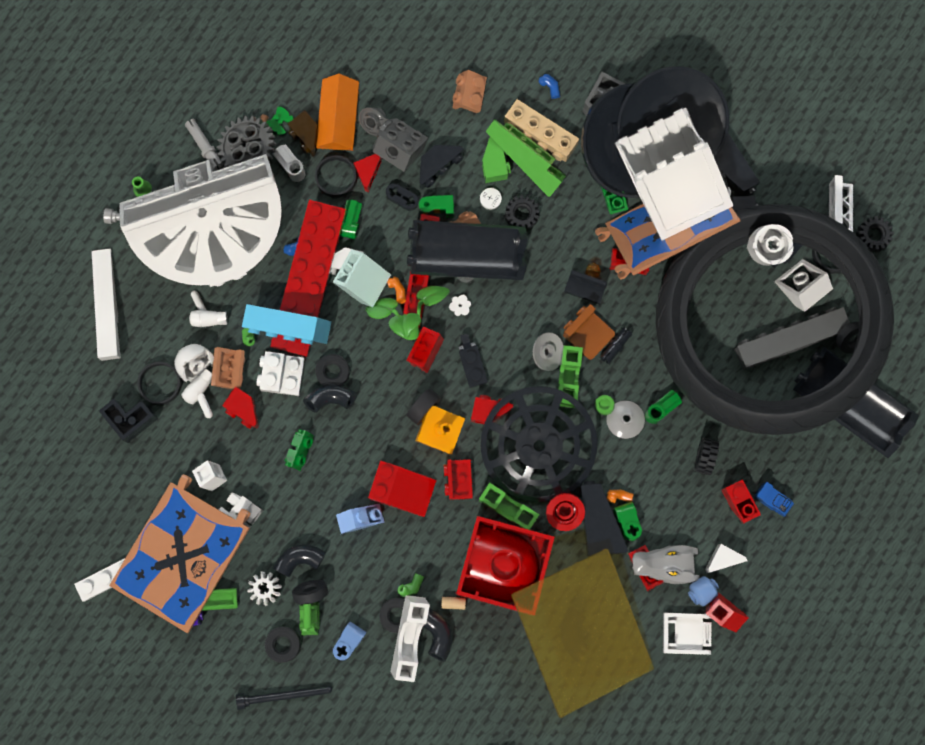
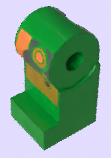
(437, 204)

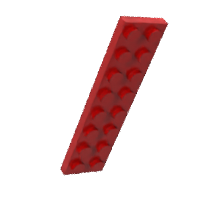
(311, 267)

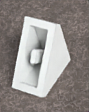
(723, 558)

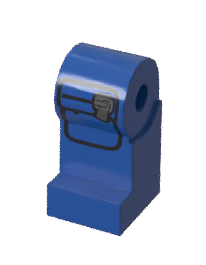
(773, 499)

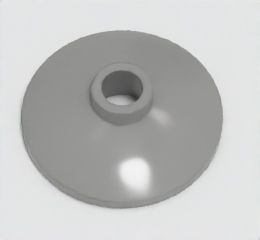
(547, 351)
(619, 426)

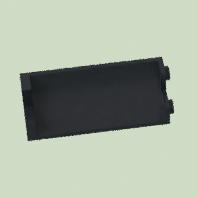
(467, 250)
(875, 419)

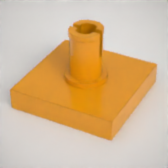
(440, 429)

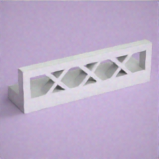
(837, 201)

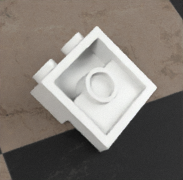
(281, 373)

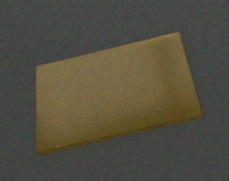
(582, 632)

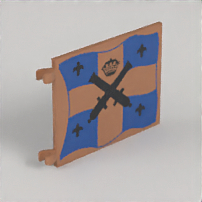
(642, 245)
(180, 556)

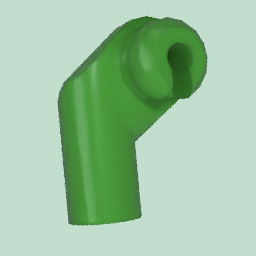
(411, 588)

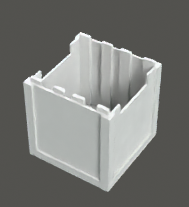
(674, 174)

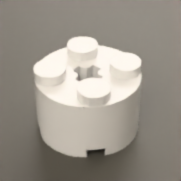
(759, 246)

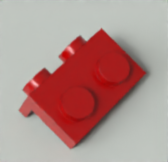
(459, 479)

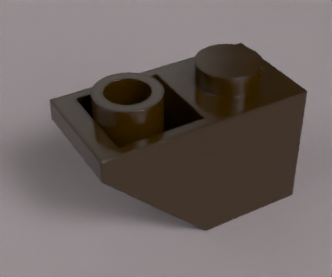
(304, 130)

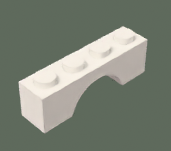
(405, 655)

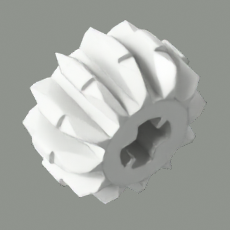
(258, 592)

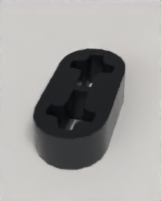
(404, 194)

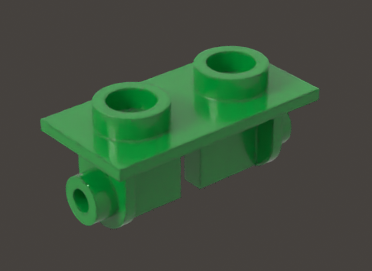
(297, 458)

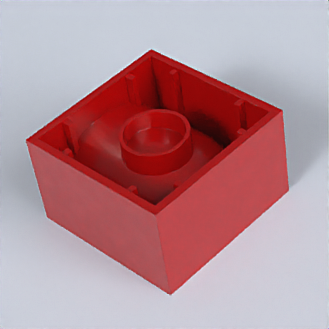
(502, 562)

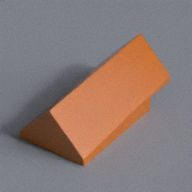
(337, 113)

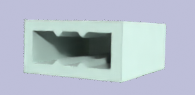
(362, 278)

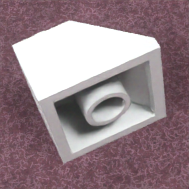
(807, 292)

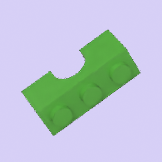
(569, 372)
(507, 507)

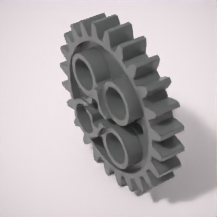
(246, 144)

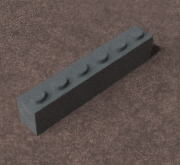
(791, 339)

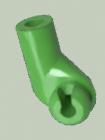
(248, 338)

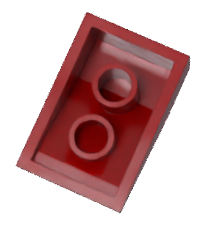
(402, 489)

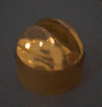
(596, 270)

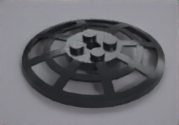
(538, 431)

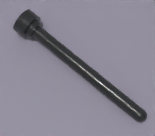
(244, 701)

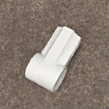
(289, 163)

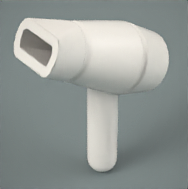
(203, 317)
(195, 391)

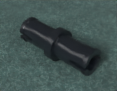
(616, 345)

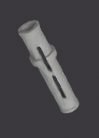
(208, 151)

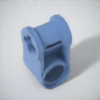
(350, 638)

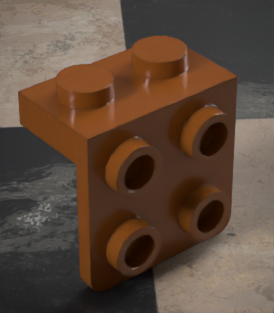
(588, 332)

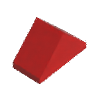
(367, 170)

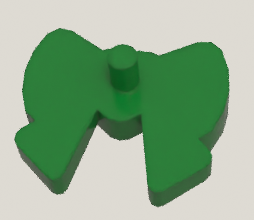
(276, 122)

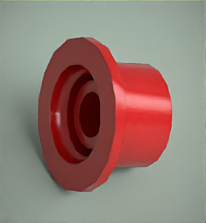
(565, 512)

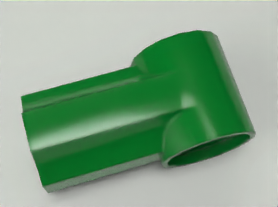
(351, 219)
(663, 406)

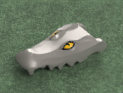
(671, 564)

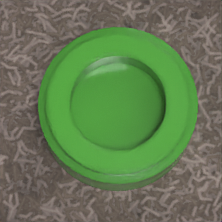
(604, 405)

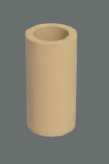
(453, 603)

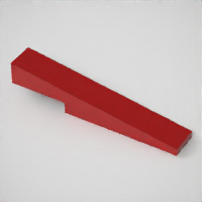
(417, 282)

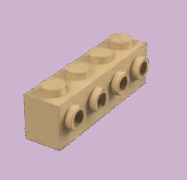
(542, 131)

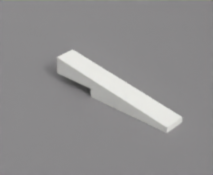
(105, 305)

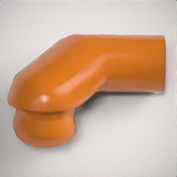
(400, 290)
(620, 494)

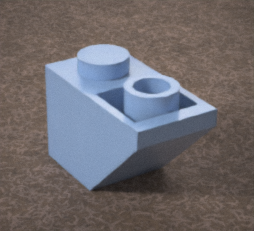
(359, 518)

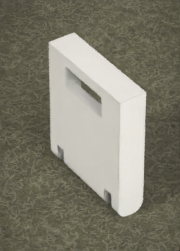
(690, 633)

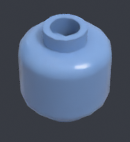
(703, 591)

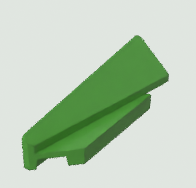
(527, 156)

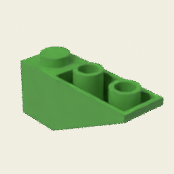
(494, 163)

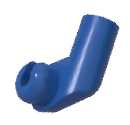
(547, 80)

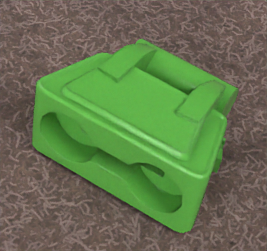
(309, 618)

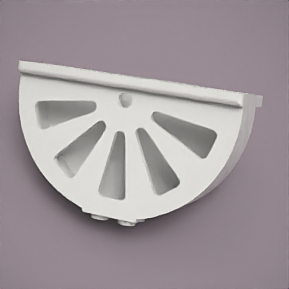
(207, 223)

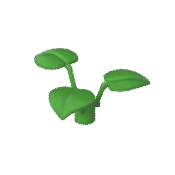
(407, 324)

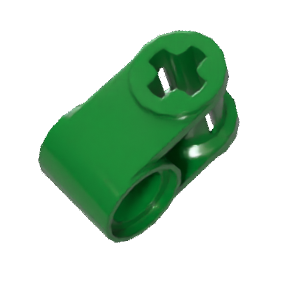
(627, 518)

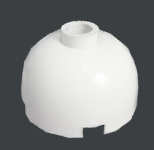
(192, 361)

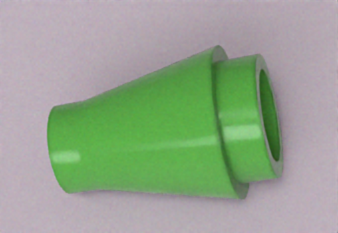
(141, 186)

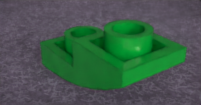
(614, 203)

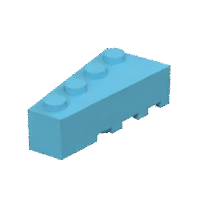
(288, 324)

